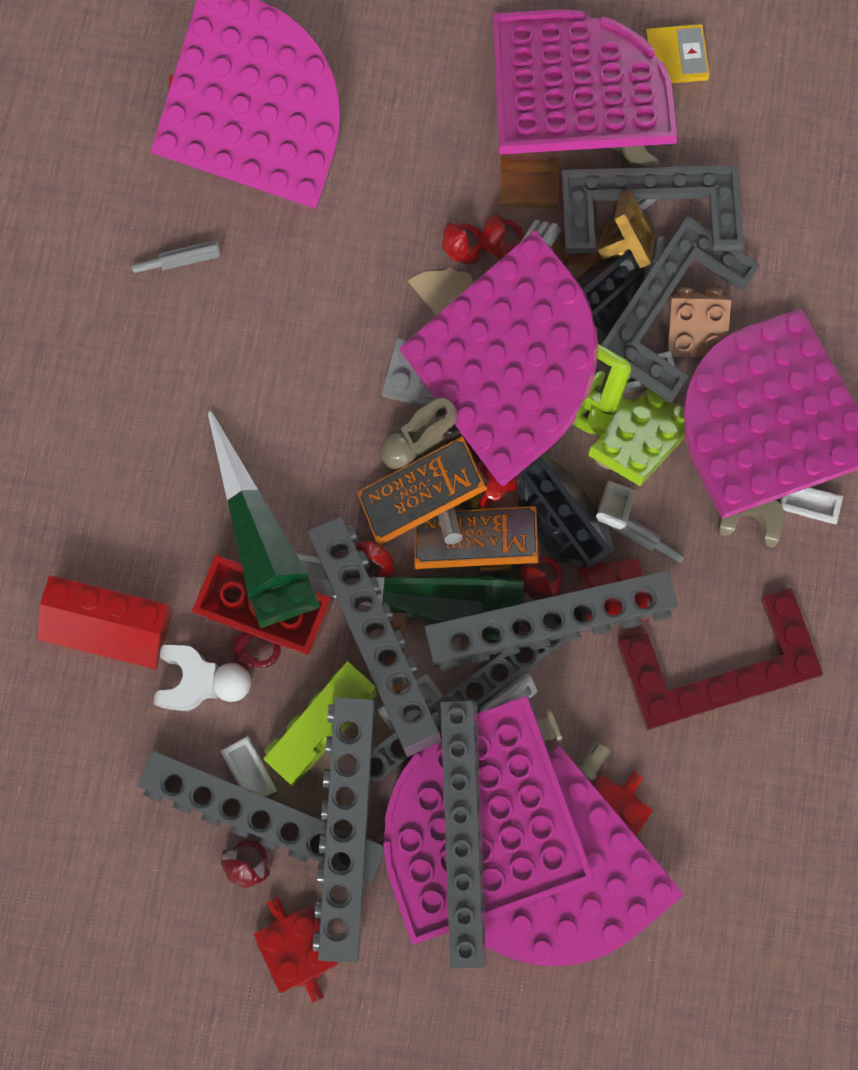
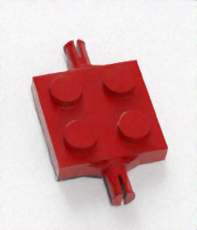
(610, 573)
(624, 801)
(289, 950)

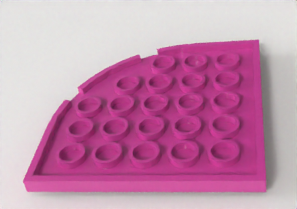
(577, 84)
(252, 101)
(512, 357)
(768, 415)
(525, 819)
(599, 914)

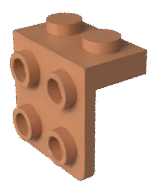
(697, 321)

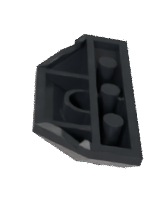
(610, 288)
(564, 514)

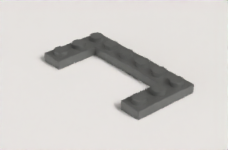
(717, 183)
(688, 243)

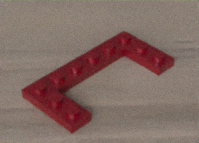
(794, 666)

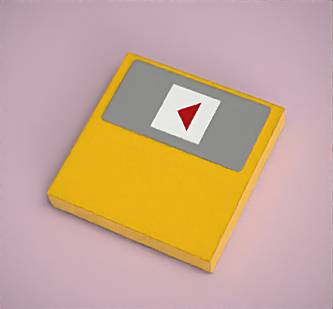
(681, 51)

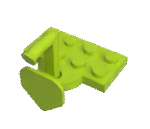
(631, 433)

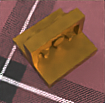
(627, 232)

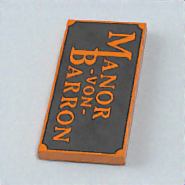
(421, 490)
(487, 539)

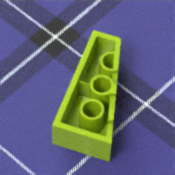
(307, 733)

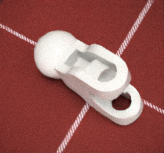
(201, 680)

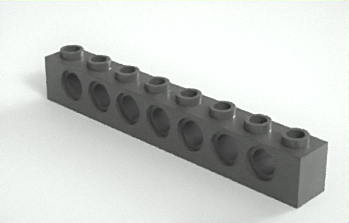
(655, 587)
(412, 734)
(162, 768)
(463, 835)
(344, 946)

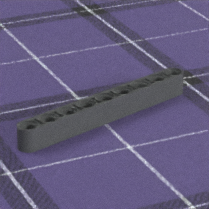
(481, 679)

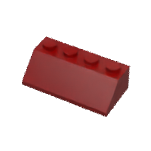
(227, 601)
(103, 622)

